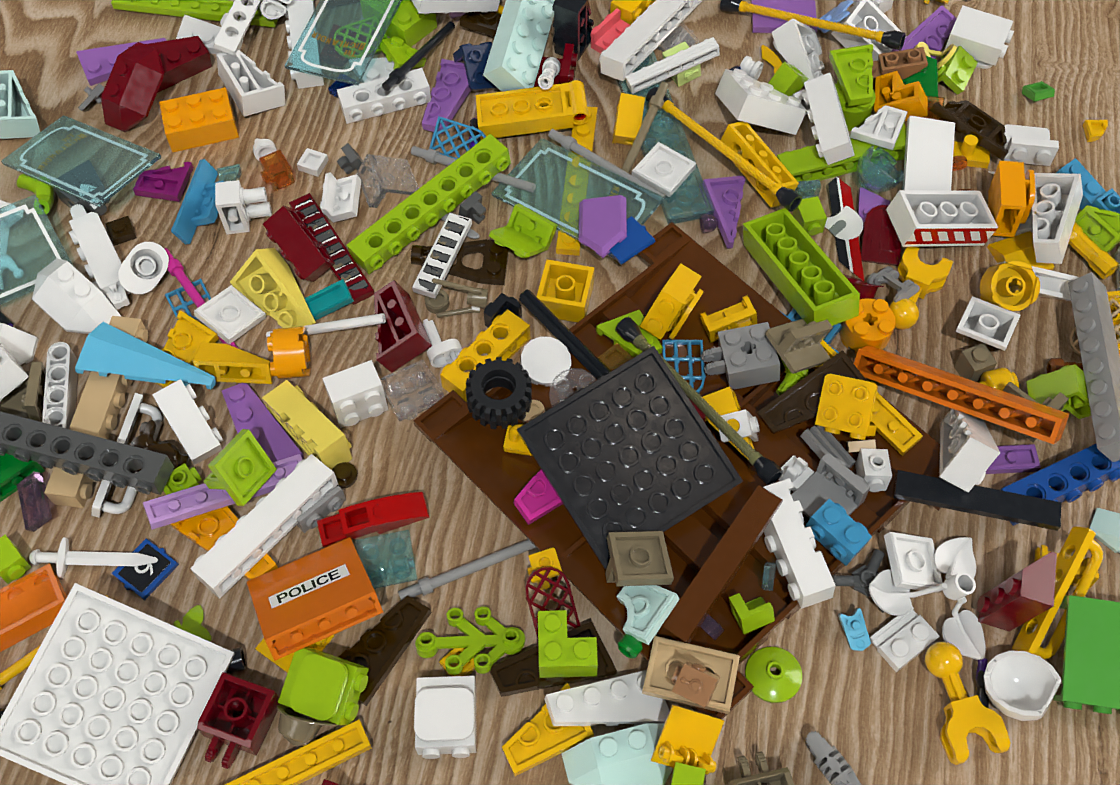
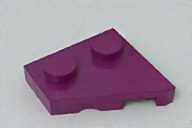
(164, 182)

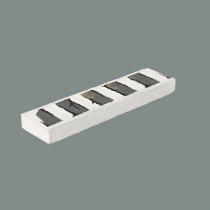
(442, 255)

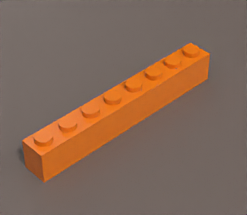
(962, 394)

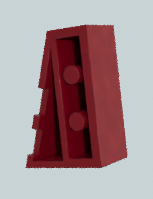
(298, 243)
(403, 333)

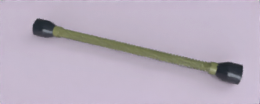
(765, 468)

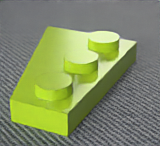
(854, 73)

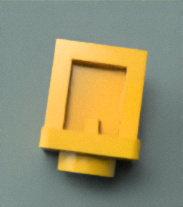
(544, 558)

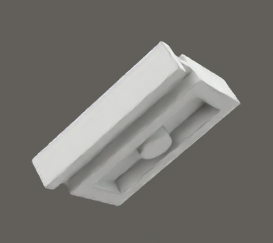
(903, 639)

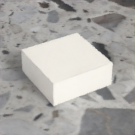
(312, 162)

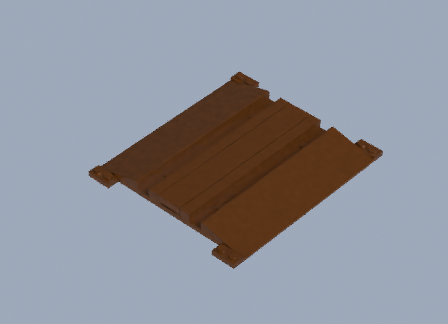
(503, 475)

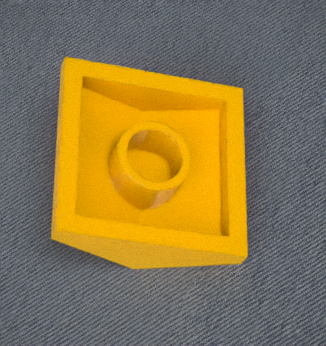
(1017, 249)

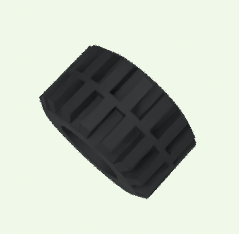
(493, 375)

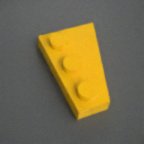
(185, 340)
(542, 741)

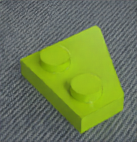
(399, 52)
(1100, 226)

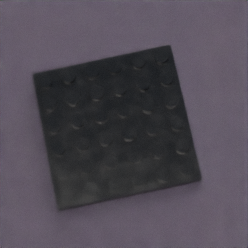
(629, 453)

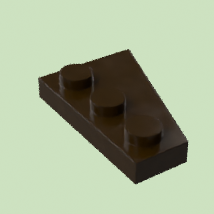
(481, 22)

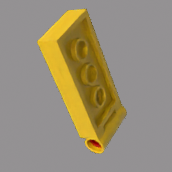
(532, 109)

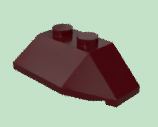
(132, 86)

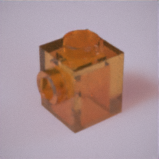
(276, 170)

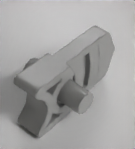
(93, 94)

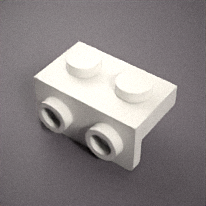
(340, 197)

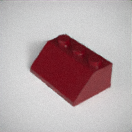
(1020, 596)

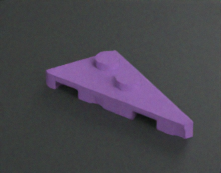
(726, 201)

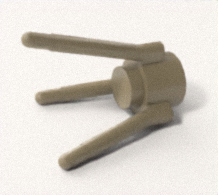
(475, 297)

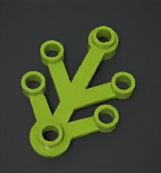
(473, 641)

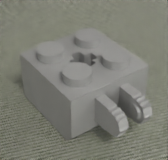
(745, 357)

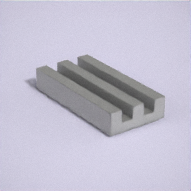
(824, 442)

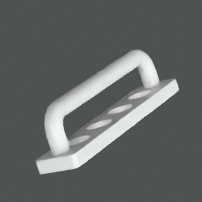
(230, 44)
(100, 503)

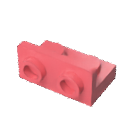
(607, 31)

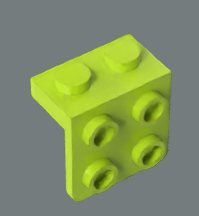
(525, 232)

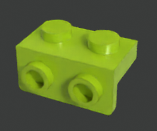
(957, 70)

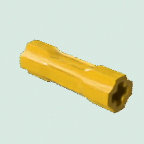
(1098, 259)

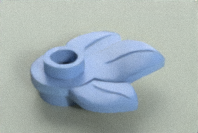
(837, 13)

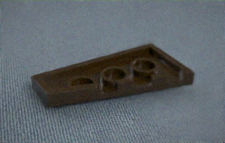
(803, 399)
(386, 643)
(522, 671)

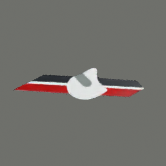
(845, 226)

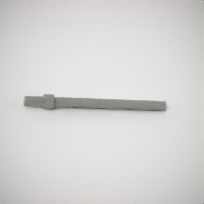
(571, 144)
(434, 157)
(426, 585)

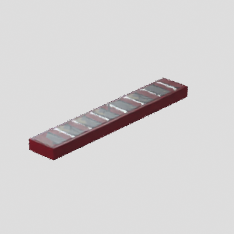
(344, 265)

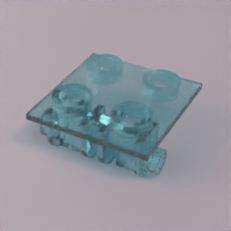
(388, 558)

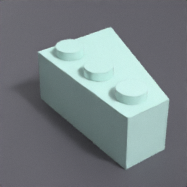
(15, 111)

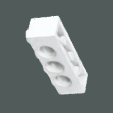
(372, 100)

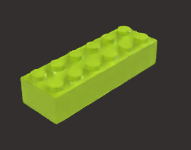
(800, 268)

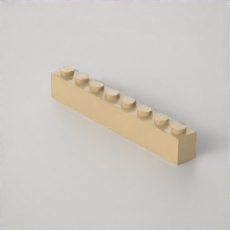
(94, 416)

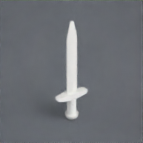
(65, 557)

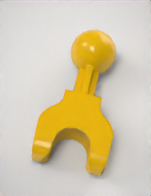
(928, 277)
(963, 712)

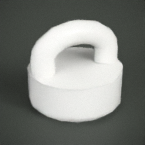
(263, 147)

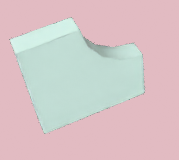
(646, 609)

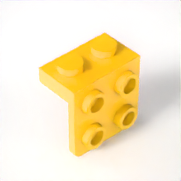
(847, 406)

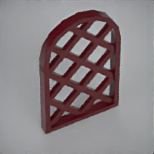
(549, 596)

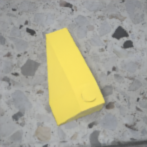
(272, 287)

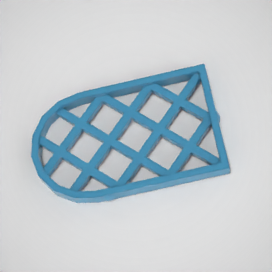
(450, 139)

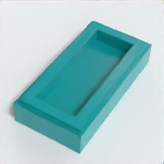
(329, 299)

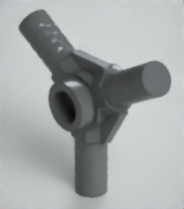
(863, 576)

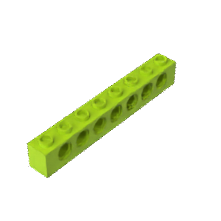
(429, 204)

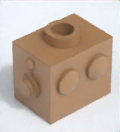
(694, 683)

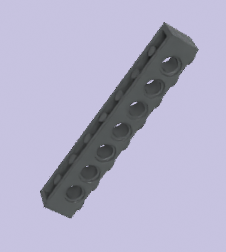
(56, 440)

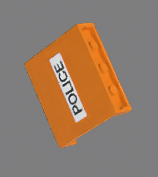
(313, 598)

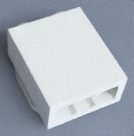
(981, 35)
(445, 716)

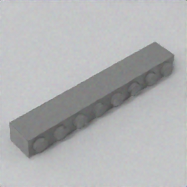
(1099, 360)

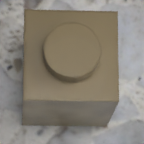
(974, 362)

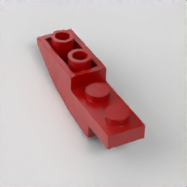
(373, 516)

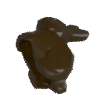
(146, 441)

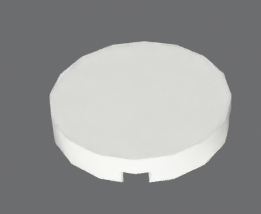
(545, 359)

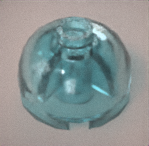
(878, 170)

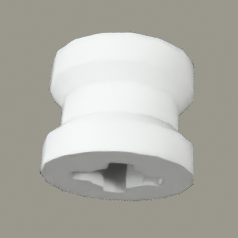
(751, 67)

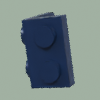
(475, 61)

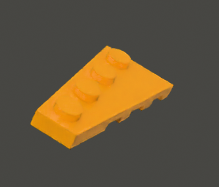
(209, 526)

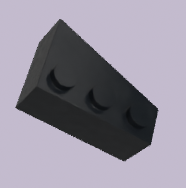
(572, 25)

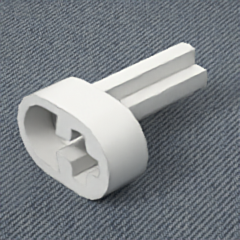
(440, 352)

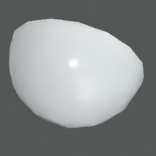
(1021, 684)

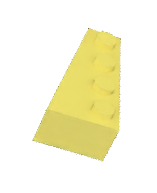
(307, 425)

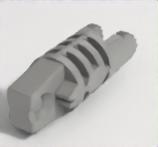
(830, 761)

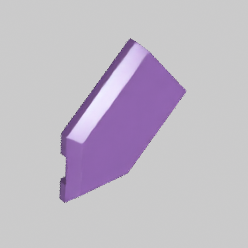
(602, 223)

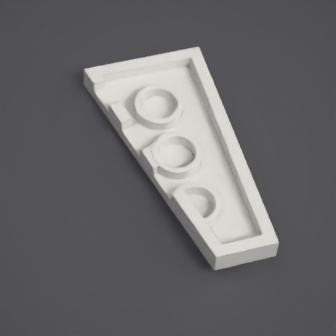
(608, 703)

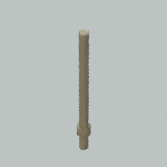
(655, 104)

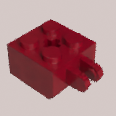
(244, 732)

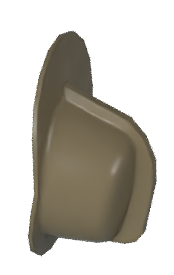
(297, 727)

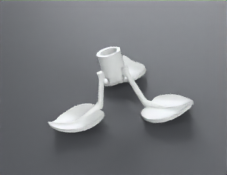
(958, 563)

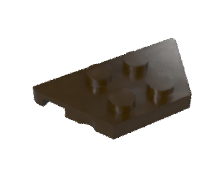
(974, 121)

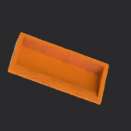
(29, 605)

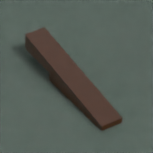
(722, 564)

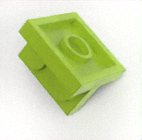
(240, 468)

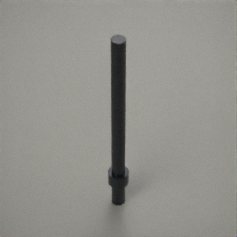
(398, 74)

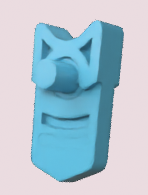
(855, 630)

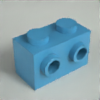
(838, 531)

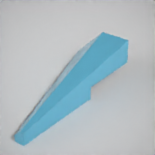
(119, 353)

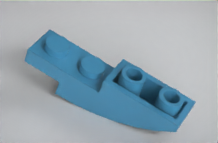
(1093, 192)

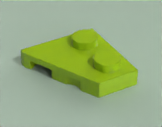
(609, 329)

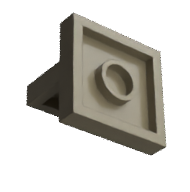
(638, 559)

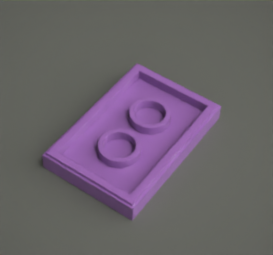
(767, 24)

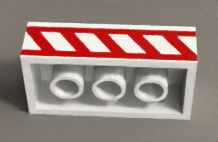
(941, 218)

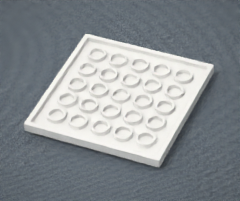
(110, 696)

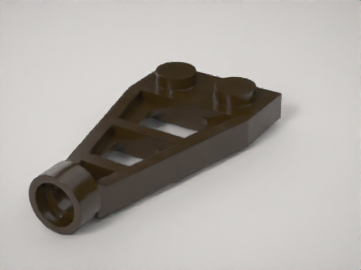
(493, 267)

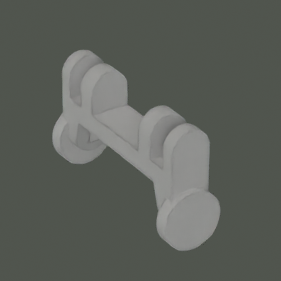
(890, 276)

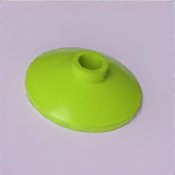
(769, 686)

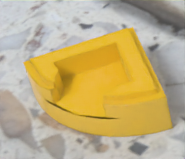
(1094, 129)

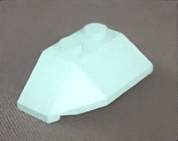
(617, 758)

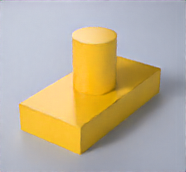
(976, 155)

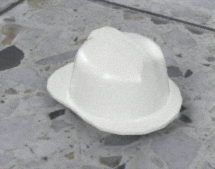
(143, 268)

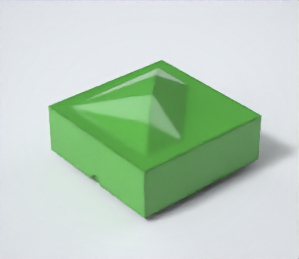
(1038, 91)

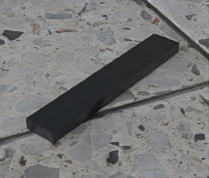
(978, 500)

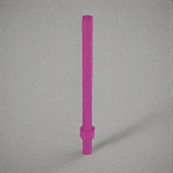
(176, 269)

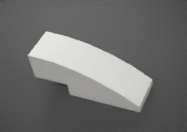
(1053, 283)

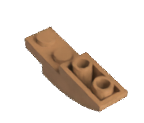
(904, 61)

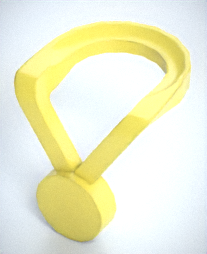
(950, 49)

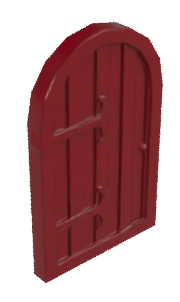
(880, 239)

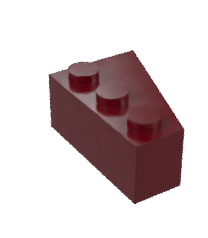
(181, 59)

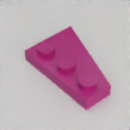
(537, 498)

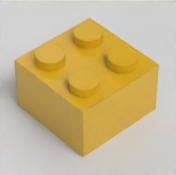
(566, 289)

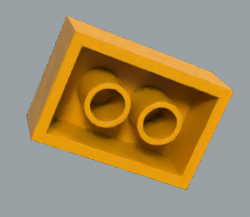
(198, 119)

